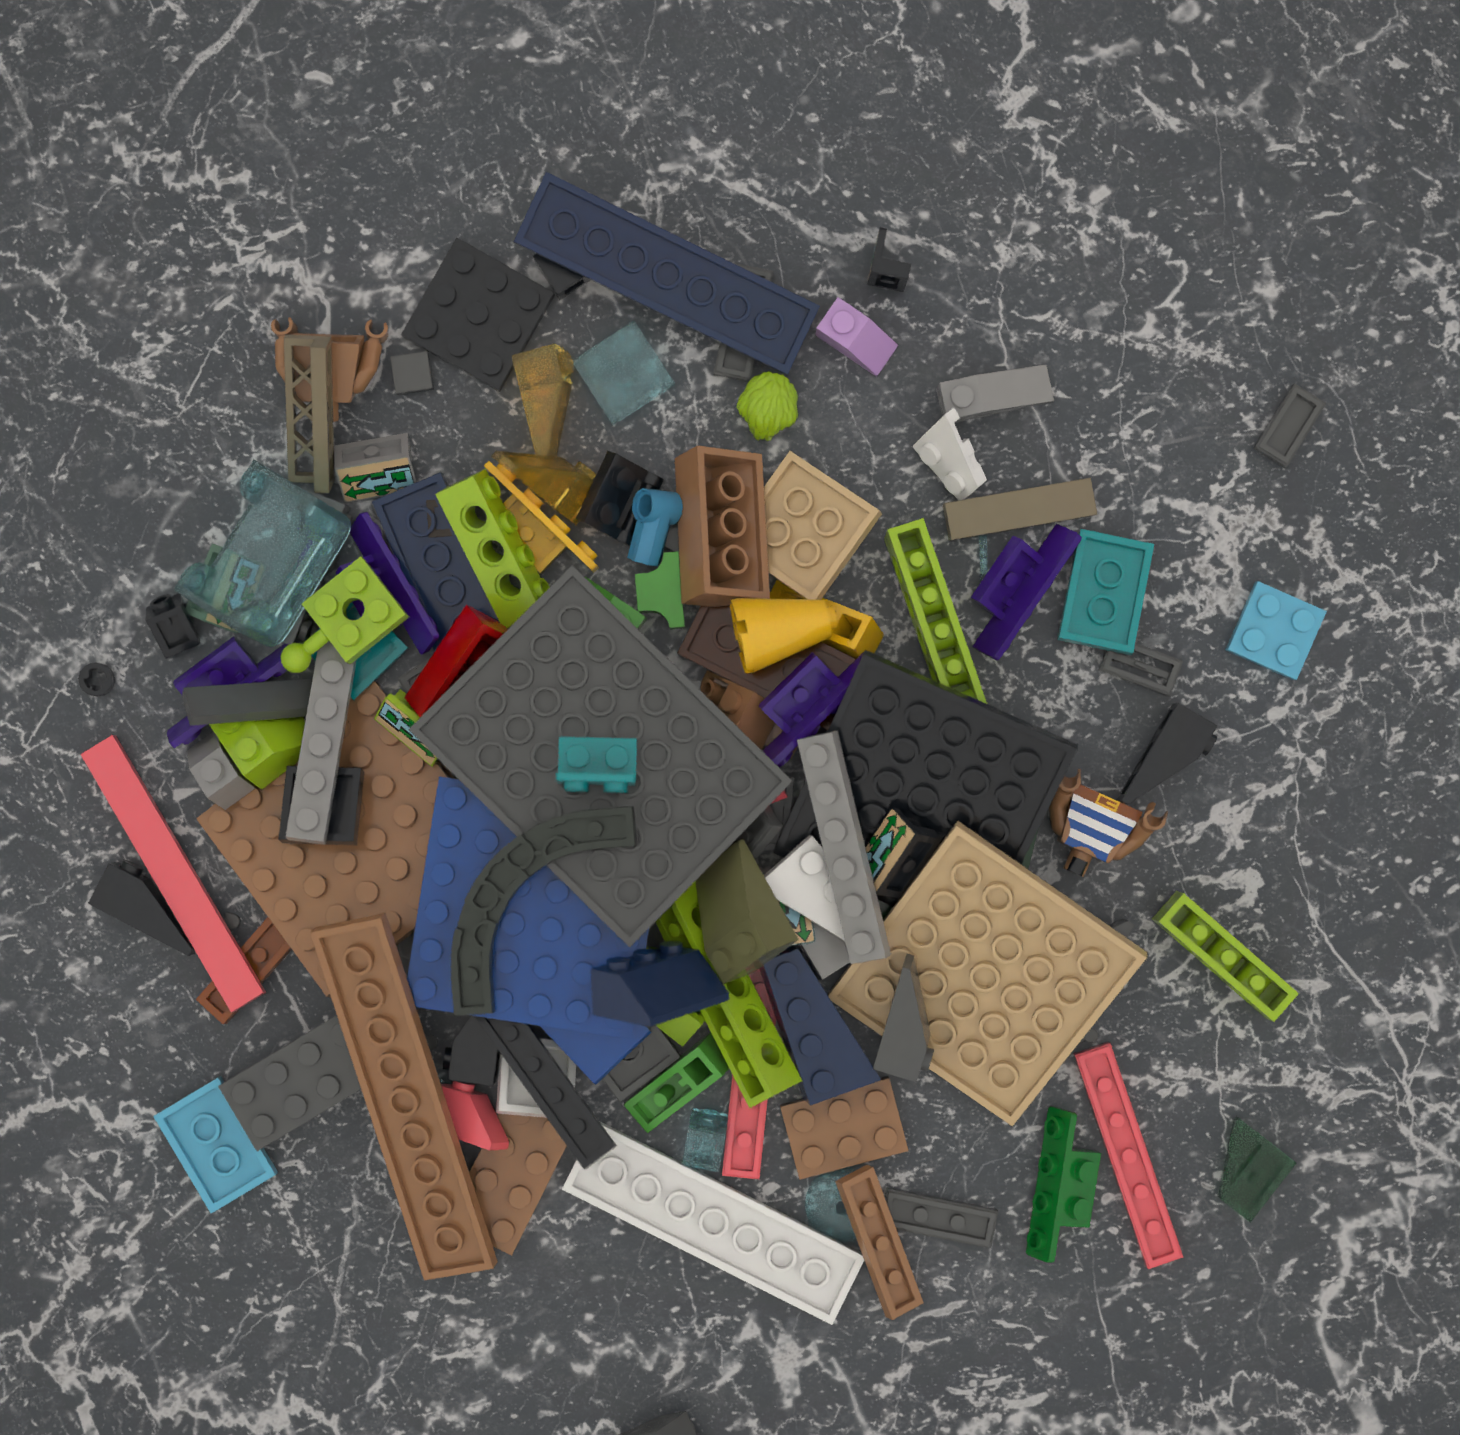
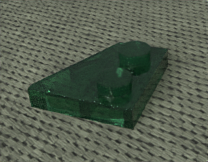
(1251, 1170)

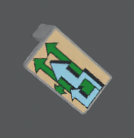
(374, 467)

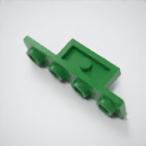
(1063, 1185)

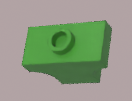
(661, 591)

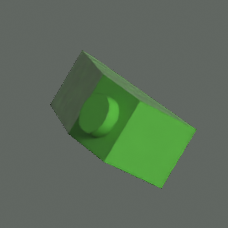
(678, 1083)

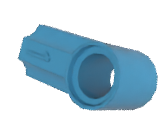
(654, 514)

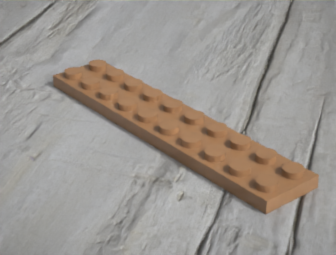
(404, 1096)

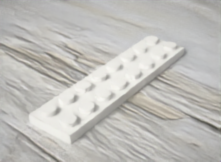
(719, 1225)

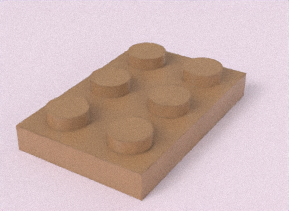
(844, 1129)

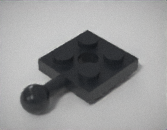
(345, 808)

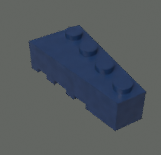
(814, 1031)

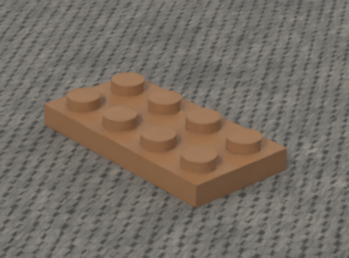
(514, 1179)

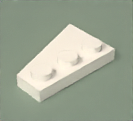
(805, 885)

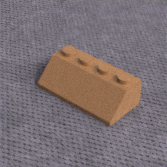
(721, 526)

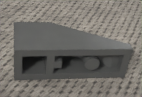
(907, 1030)

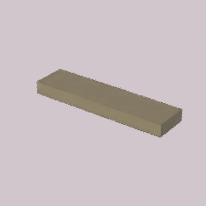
(1019, 509)

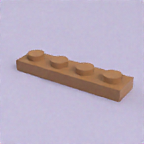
(879, 1242)

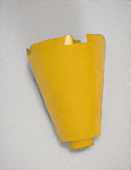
(778, 628)

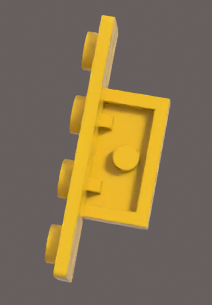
(543, 535)

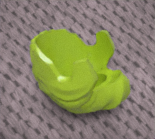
(768, 405)

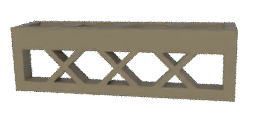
(320, 415)

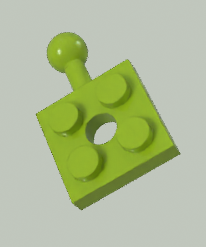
(329, 609)

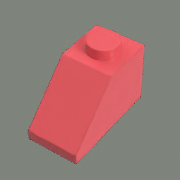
(474, 1116)

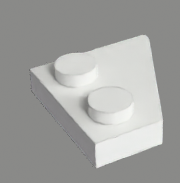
(951, 457)

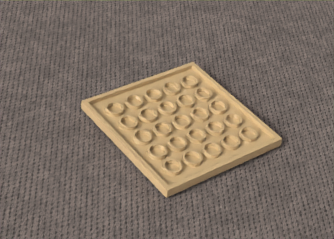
(1002, 971)

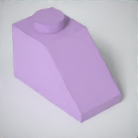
(856, 337)

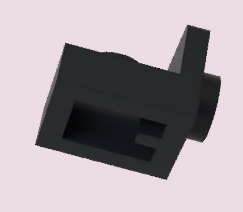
(171, 625)

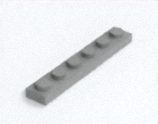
(321, 747)
(844, 847)

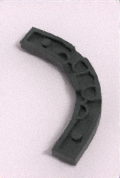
(502, 879)

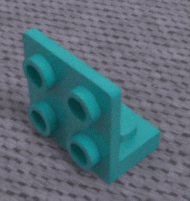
(597, 762)

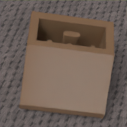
(739, 706)

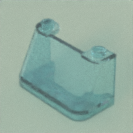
(268, 559)

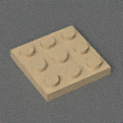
(812, 526)

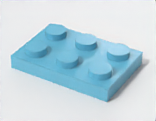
(214, 1146)

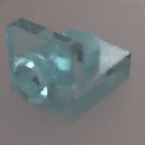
(705, 1139)

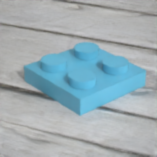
(1276, 630)

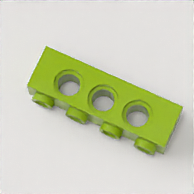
(476, 540)
(1225, 956)

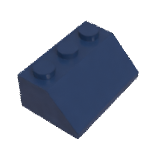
(655, 985)

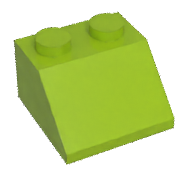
(262, 746)

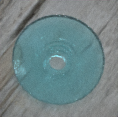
(821, 1206)

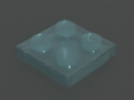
(623, 372)

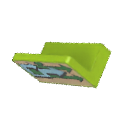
(398, 717)

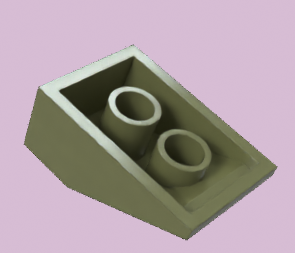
(740, 915)

